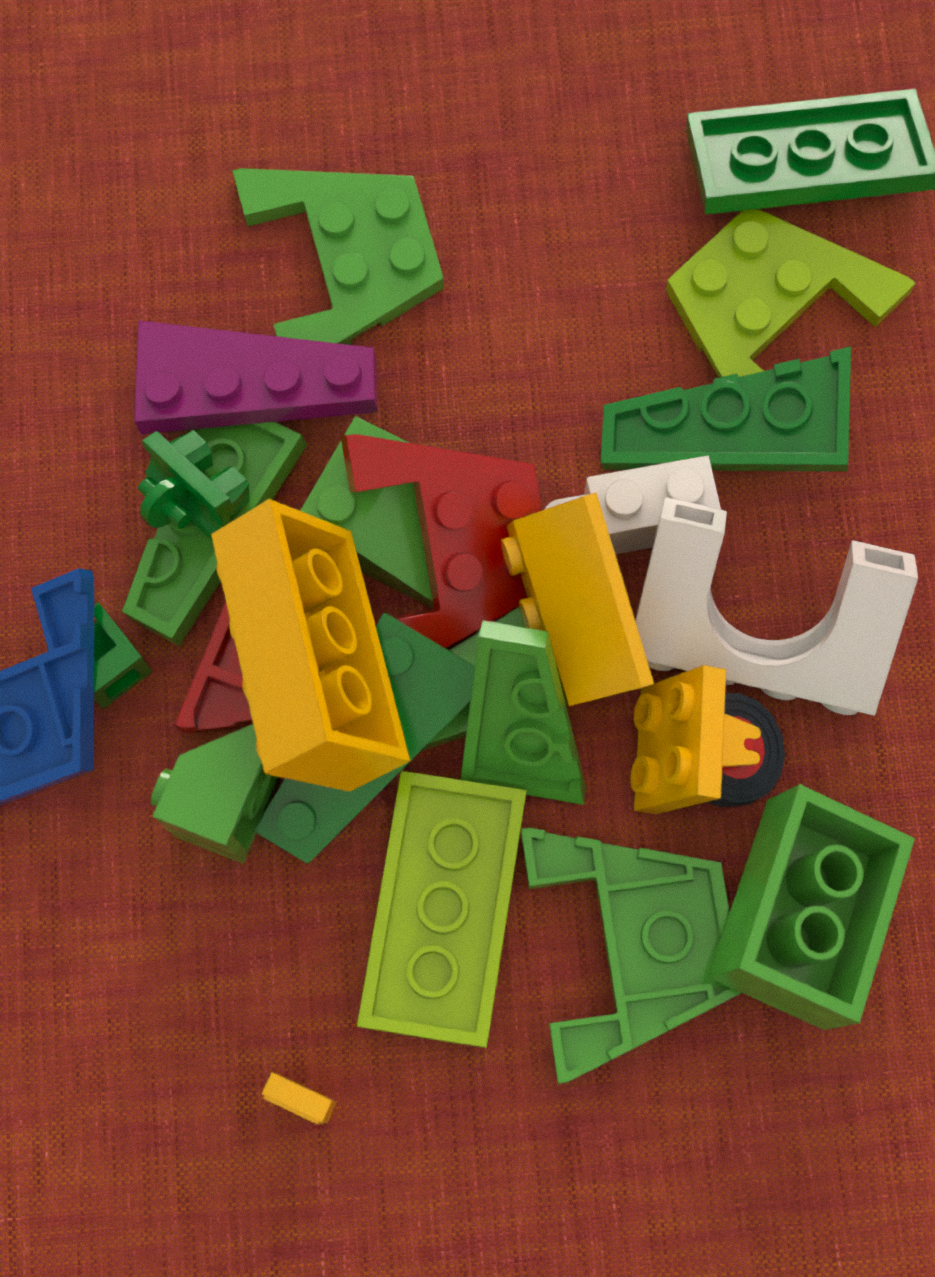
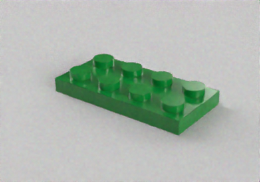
(811, 151)

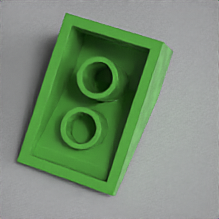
(380, 520)

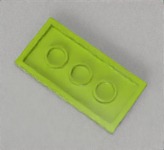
(442, 910)

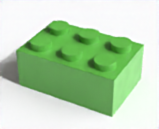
(812, 908)

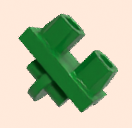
(180, 491)

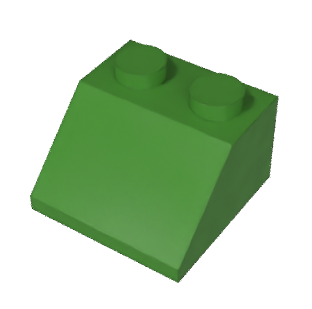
(216, 795)

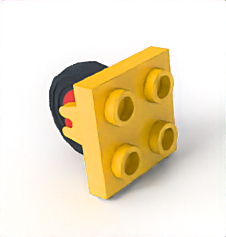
(702, 744)

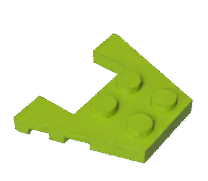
(762, 278)

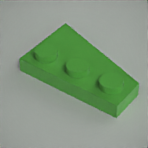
(520, 718)

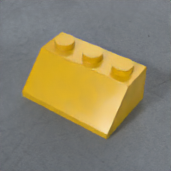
(578, 599)

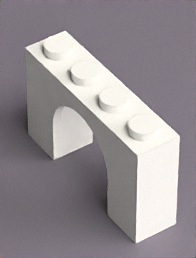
(834, 663)

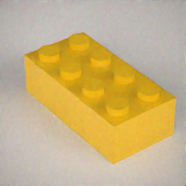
(308, 649)

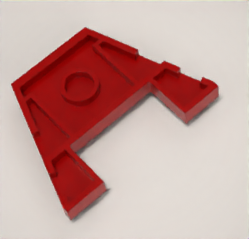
(462, 518)

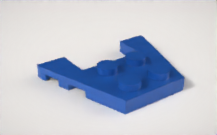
(51, 696)

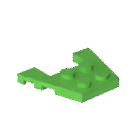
(366, 238)
(659, 936)

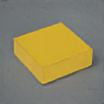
(298, 1099)

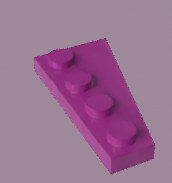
(239, 378)

